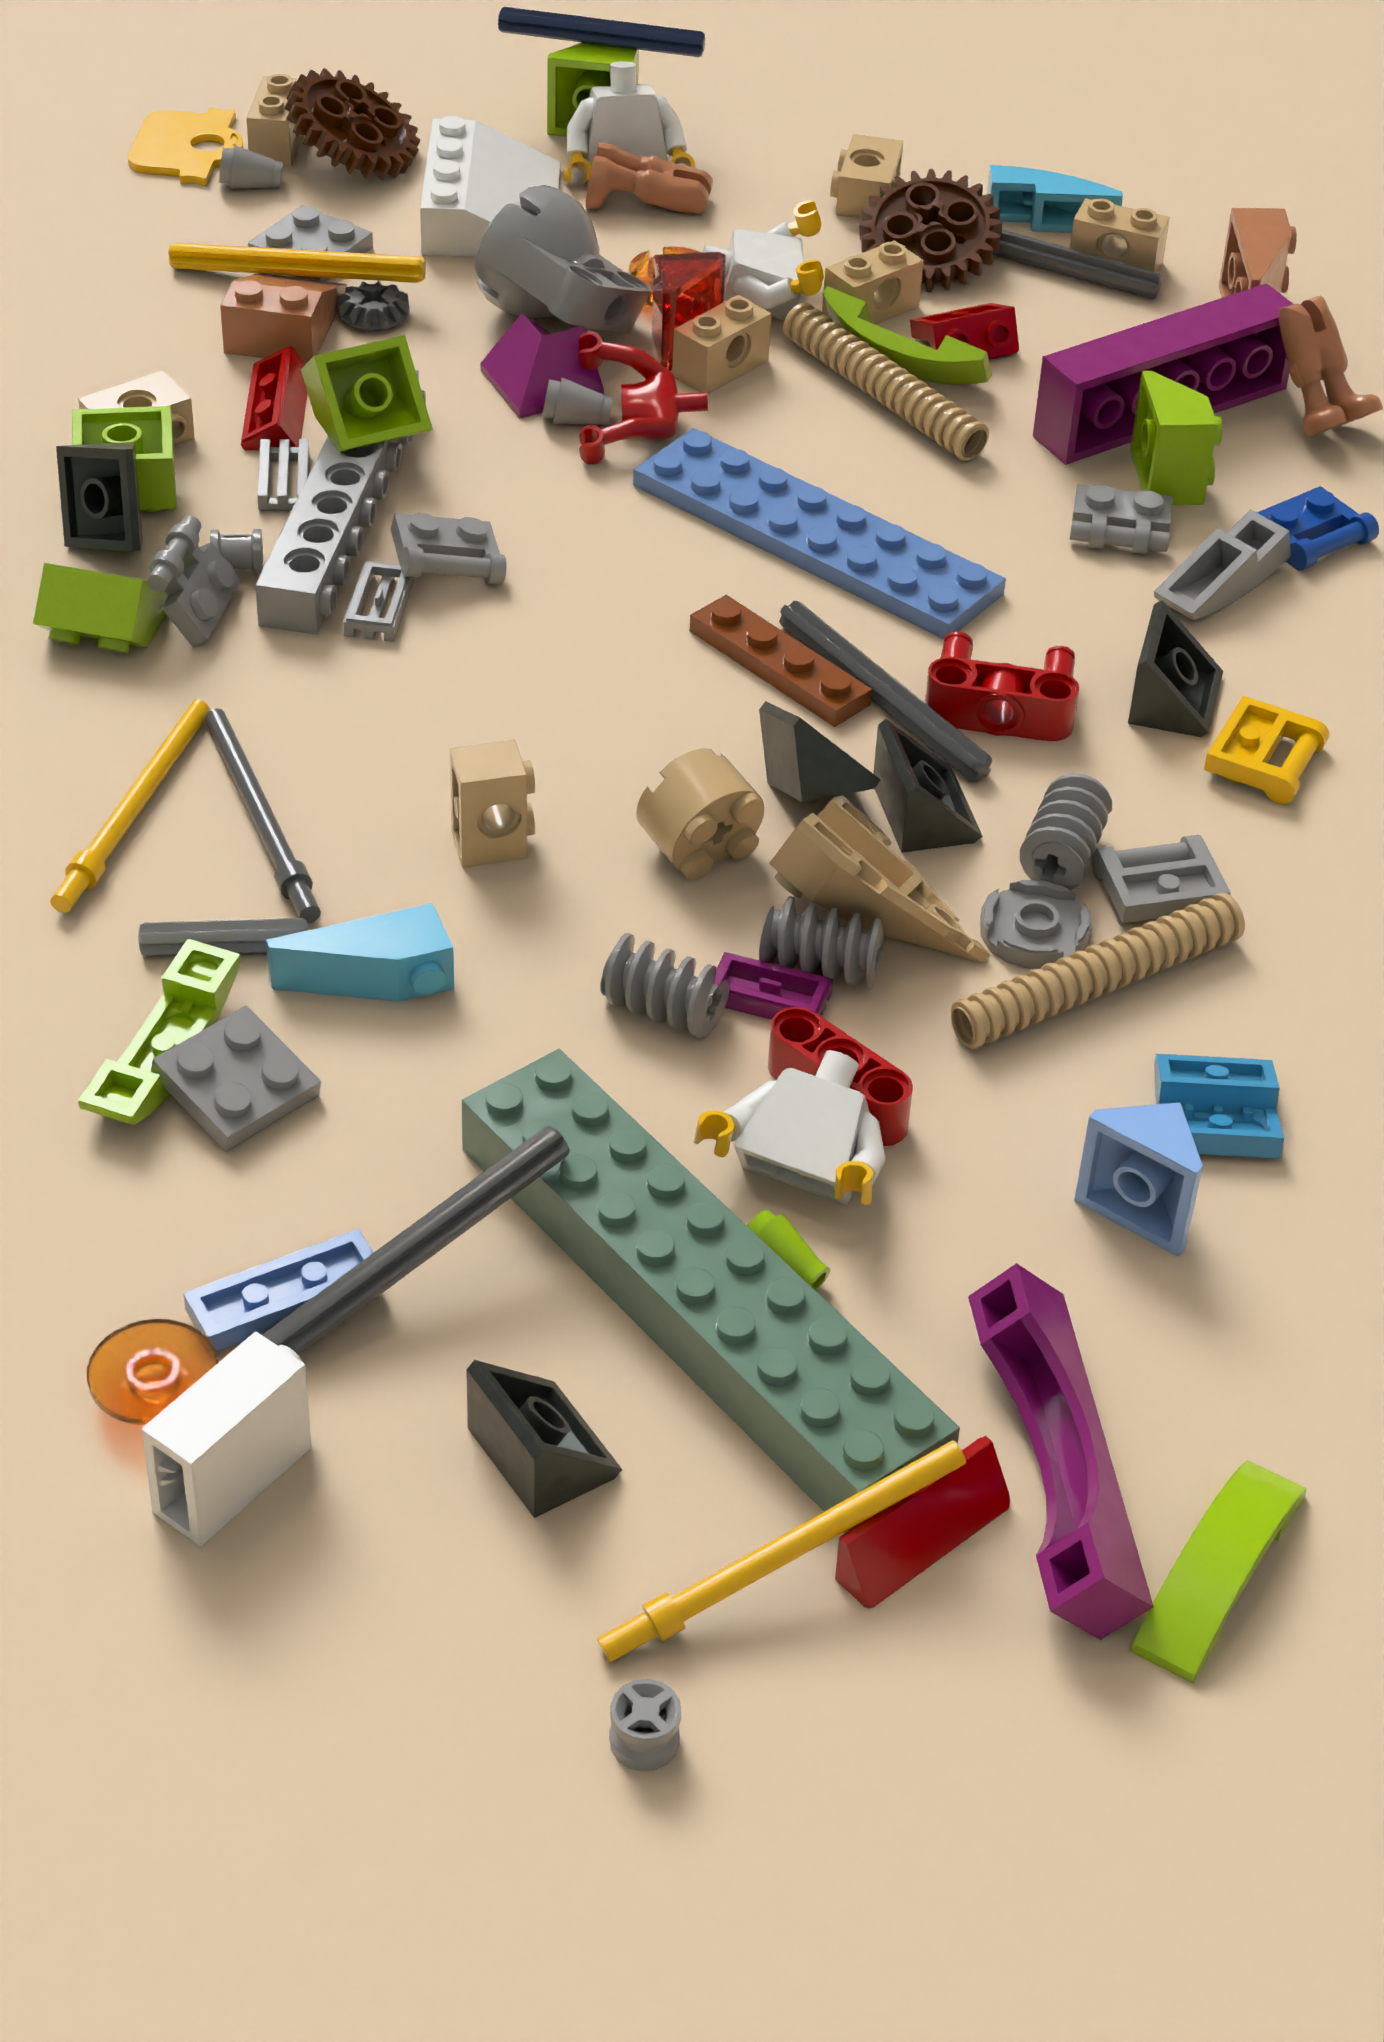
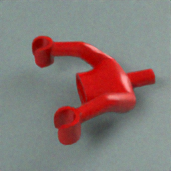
(648, 407)

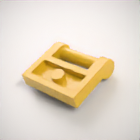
(1251, 739)

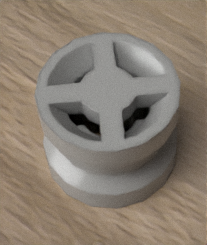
(646, 1706)

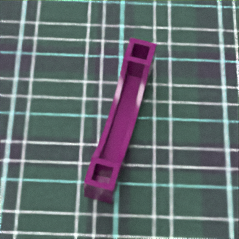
(1088, 1542)

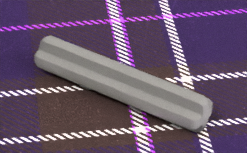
(232, 935)

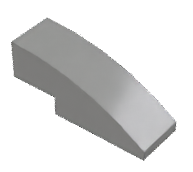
(1226, 566)

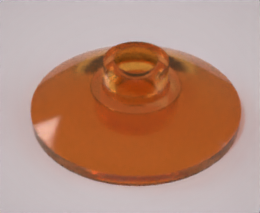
(147, 1368)

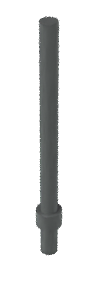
(290, 873)

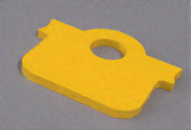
(168, 139)

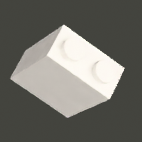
(227, 1438)

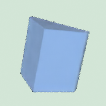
(1142, 1171)

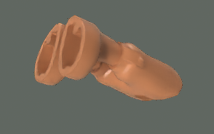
(650, 178)
(1316, 355)

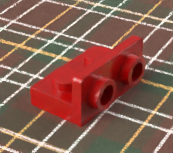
(984, 326)

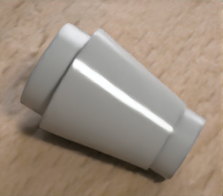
(248, 169)
(575, 404)

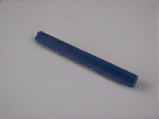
(601, 31)

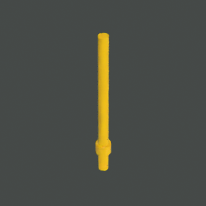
(89, 864)
(666, 1614)

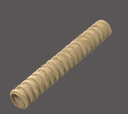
(886, 382)
(1096, 970)

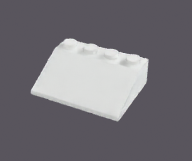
(470, 179)

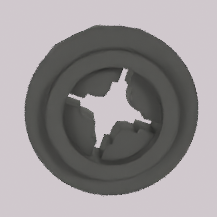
(373, 306)

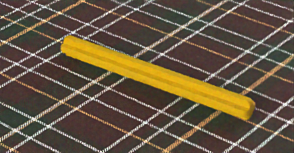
(297, 262)

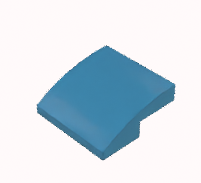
(1225, 1102)

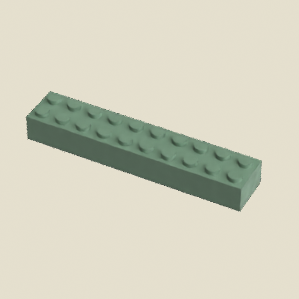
(706, 1286)

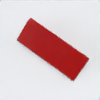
(275, 400)
(922, 1528)

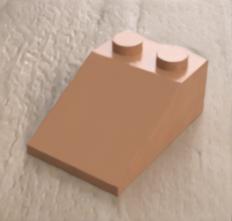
(1257, 250)
(276, 312)

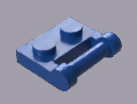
(1320, 525)

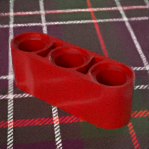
(800, 1042)

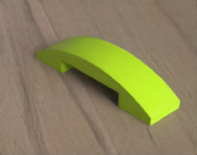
(950, 364)
(192, 1001)
(1216, 1568)

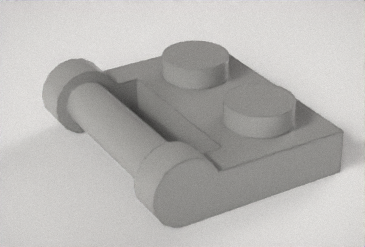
(447, 547)
(1158, 878)

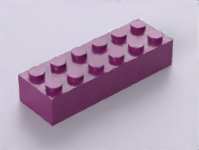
(1217, 348)

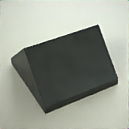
(100, 496)
(1174, 678)
(805, 761)
(920, 794)
(535, 1437)

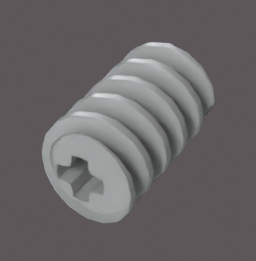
(1066, 830)
(822, 942)
(662, 989)

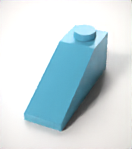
(371, 957)

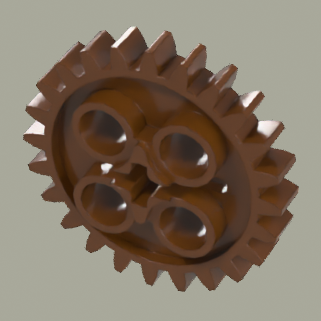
(352, 124)
(938, 222)

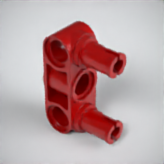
(1003, 696)

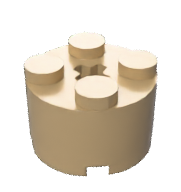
(701, 813)

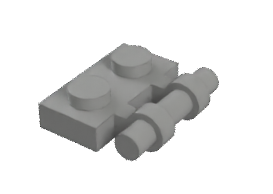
(1121, 518)
(202, 589)

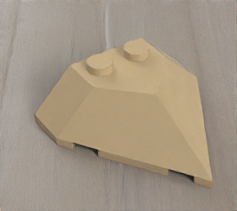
(847, 865)

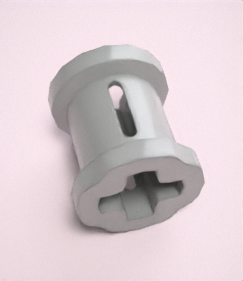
(240, 550)

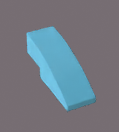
(1043, 196)

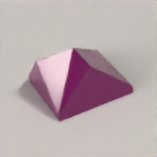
(531, 356)

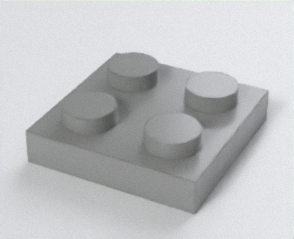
(316, 231)
(236, 1078)

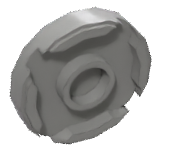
(1034, 923)

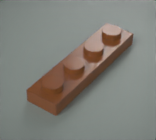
(780, 660)

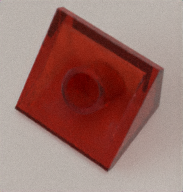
(683, 289)

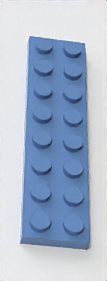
(820, 533)

